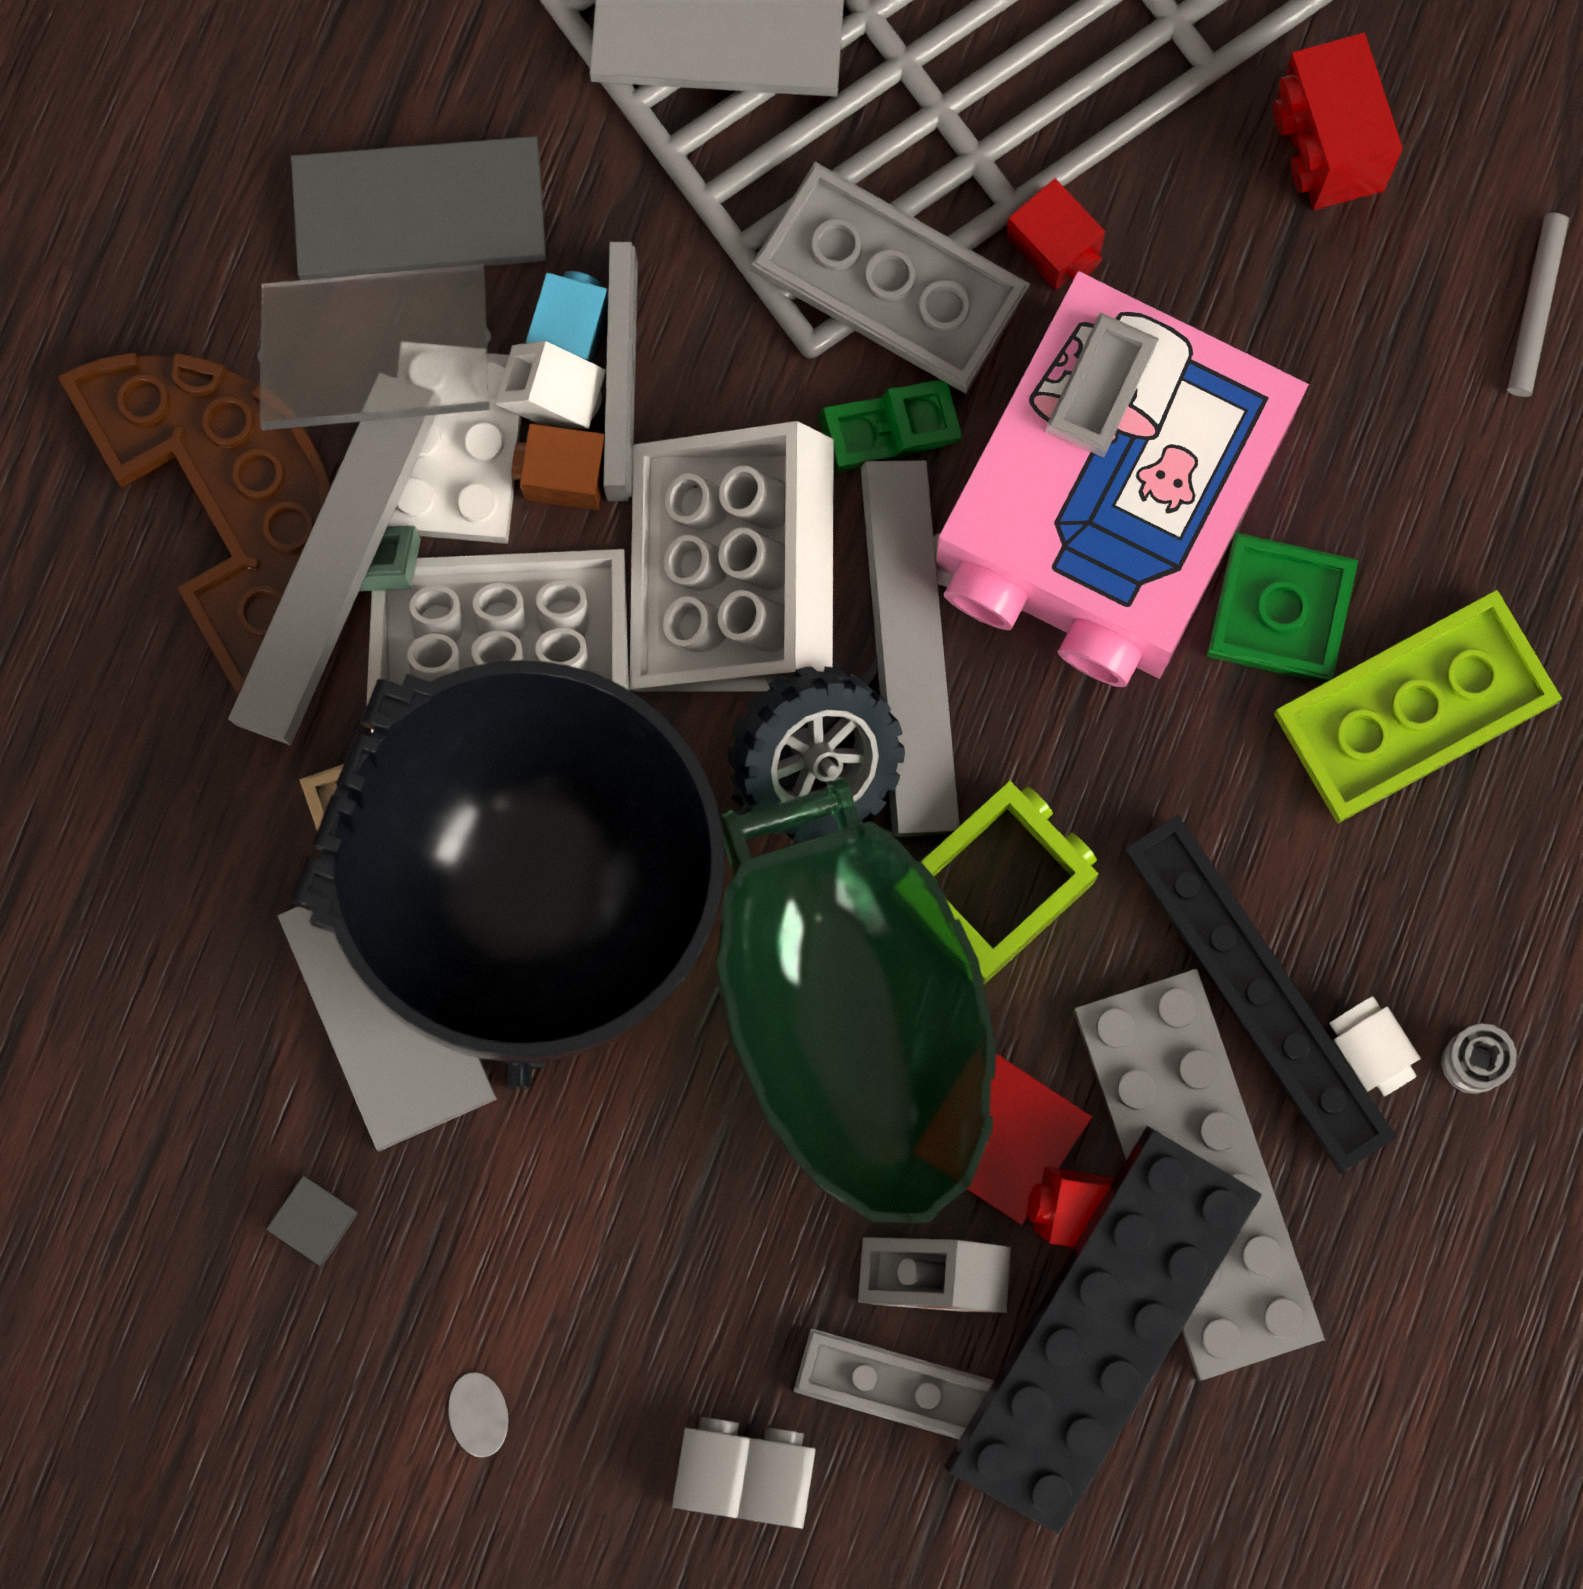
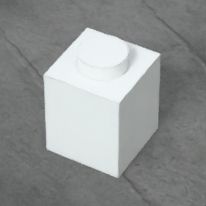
(551, 386)

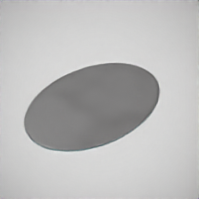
(478, 1414)

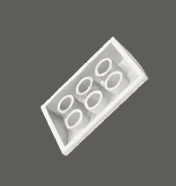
(731, 559)
(503, 609)

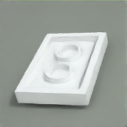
(464, 473)

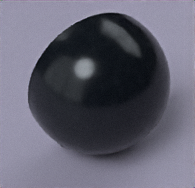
(517, 859)

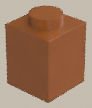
(560, 466)

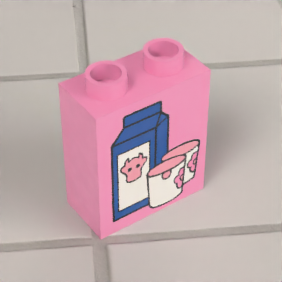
(1124, 539)

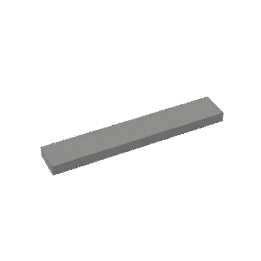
(328, 576)
(910, 643)

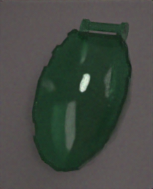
(856, 1010)

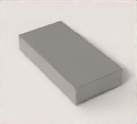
(1102, 385)

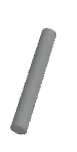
(1538, 304)

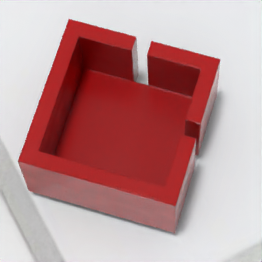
(1337, 122)

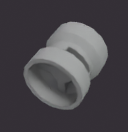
(1468, 1065)

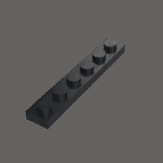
(1259, 994)

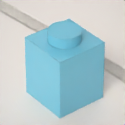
(571, 314)

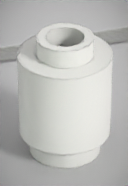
(1375, 1047)

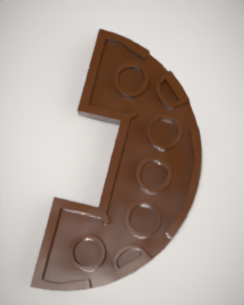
(252, 481)

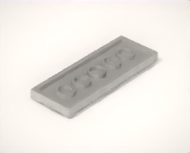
(1169, 1070)

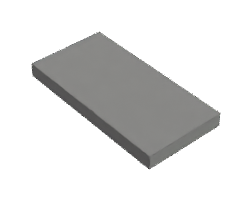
(720, 44)
(890, 277)
(393, 1072)

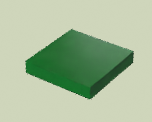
(1282, 608)

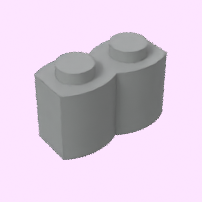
(744, 1475)

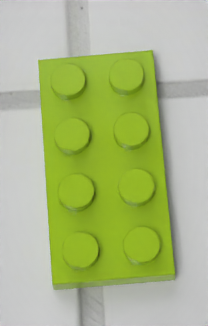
(1417, 706)

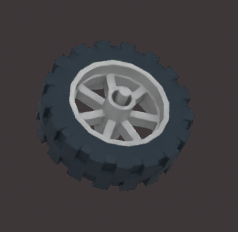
(787, 708)

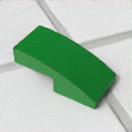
(891, 427)

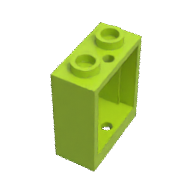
(1068, 852)

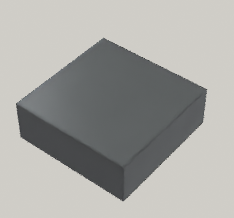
(312, 1221)

